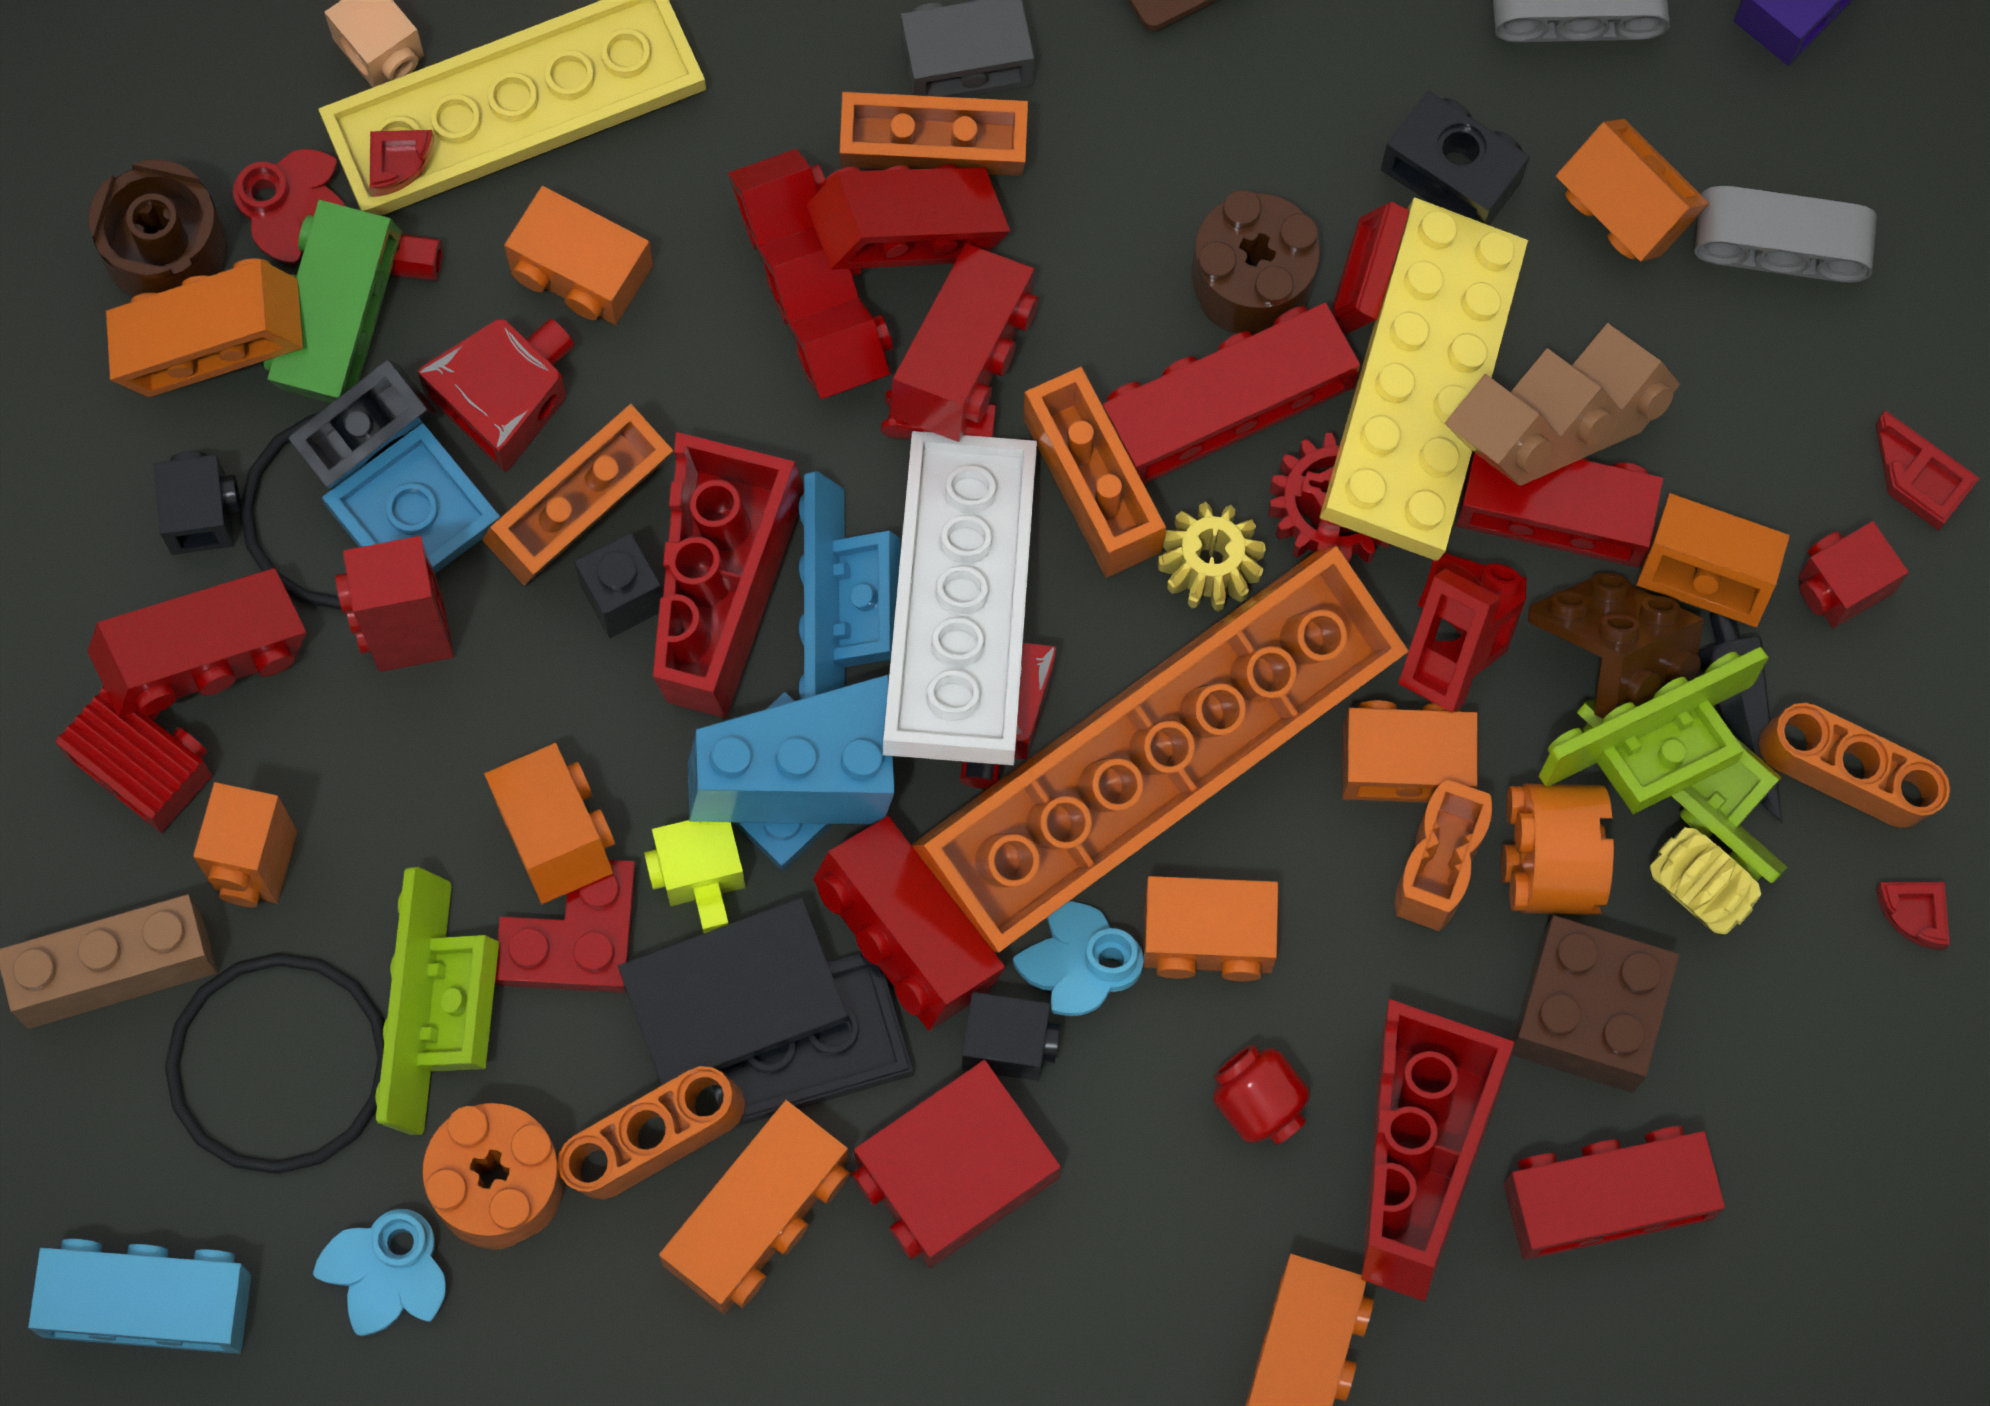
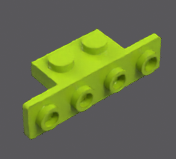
(1664, 742)
(1723, 803)
(435, 1003)

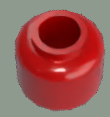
(1261, 1095)

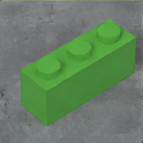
(339, 299)

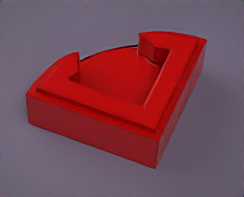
(398, 158)
(1916, 911)

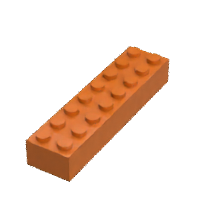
(1160, 748)

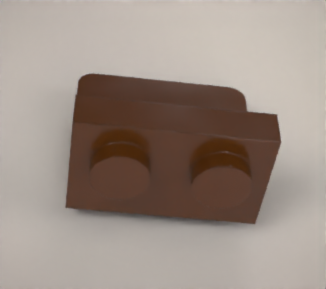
(1637, 634)

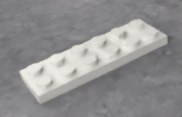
(961, 600)

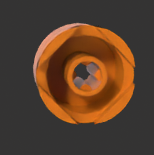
(1558, 849)
(475, 1142)

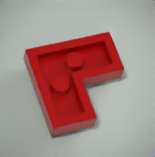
(574, 951)

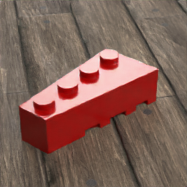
(720, 566)
(1429, 1124)

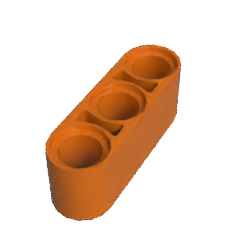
(1883, 763)
(620, 1133)

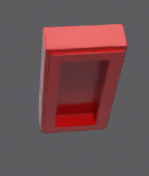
(1369, 266)

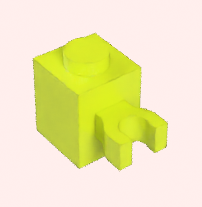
(697, 864)

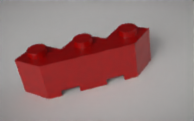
(832, 328)

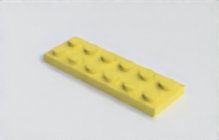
(520, 96)
(1427, 350)

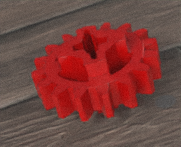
(1304, 493)

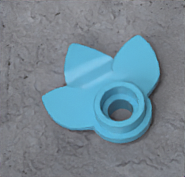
(1073, 958)
(380, 1280)

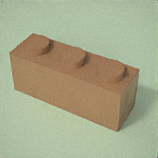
(106, 962)

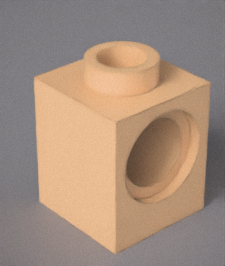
(375, 38)

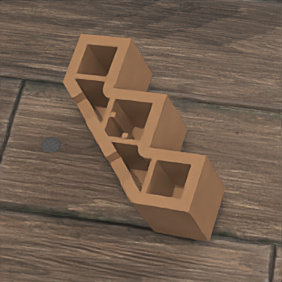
(1563, 408)

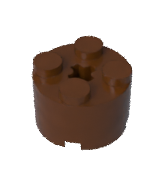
(156, 227)
(1249, 231)

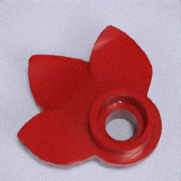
(299, 184)

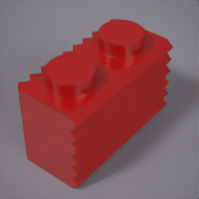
(136, 760)

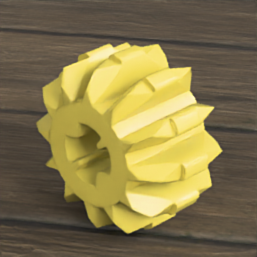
(1212, 534)
(1705, 880)

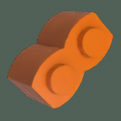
(1443, 855)

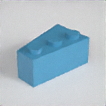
(797, 762)

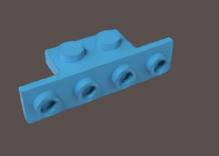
(846, 590)

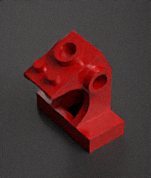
(1484, 609)

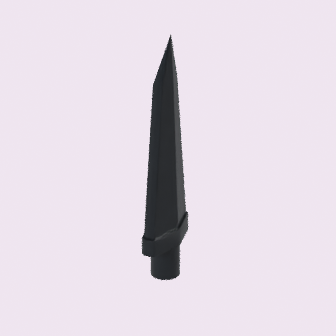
(1749, 710)

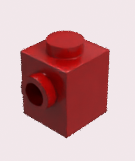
(1850, 574)

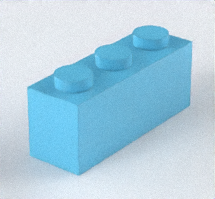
(140, 1297)

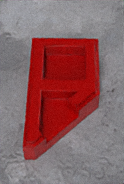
(1921, 473)

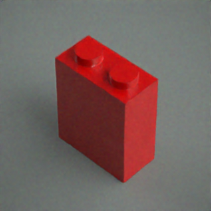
(954, 1165)

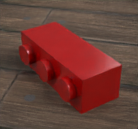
(905, 216)
(964, 343)
(1574, 509)
(395, 604)
(196, 643)
(907, 923)
(1613, 1192)

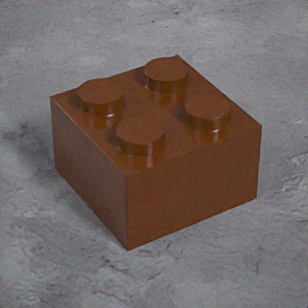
(1594, 1004)

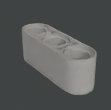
(1579, 20)
(1786, 234)

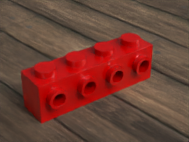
(1233, 391)

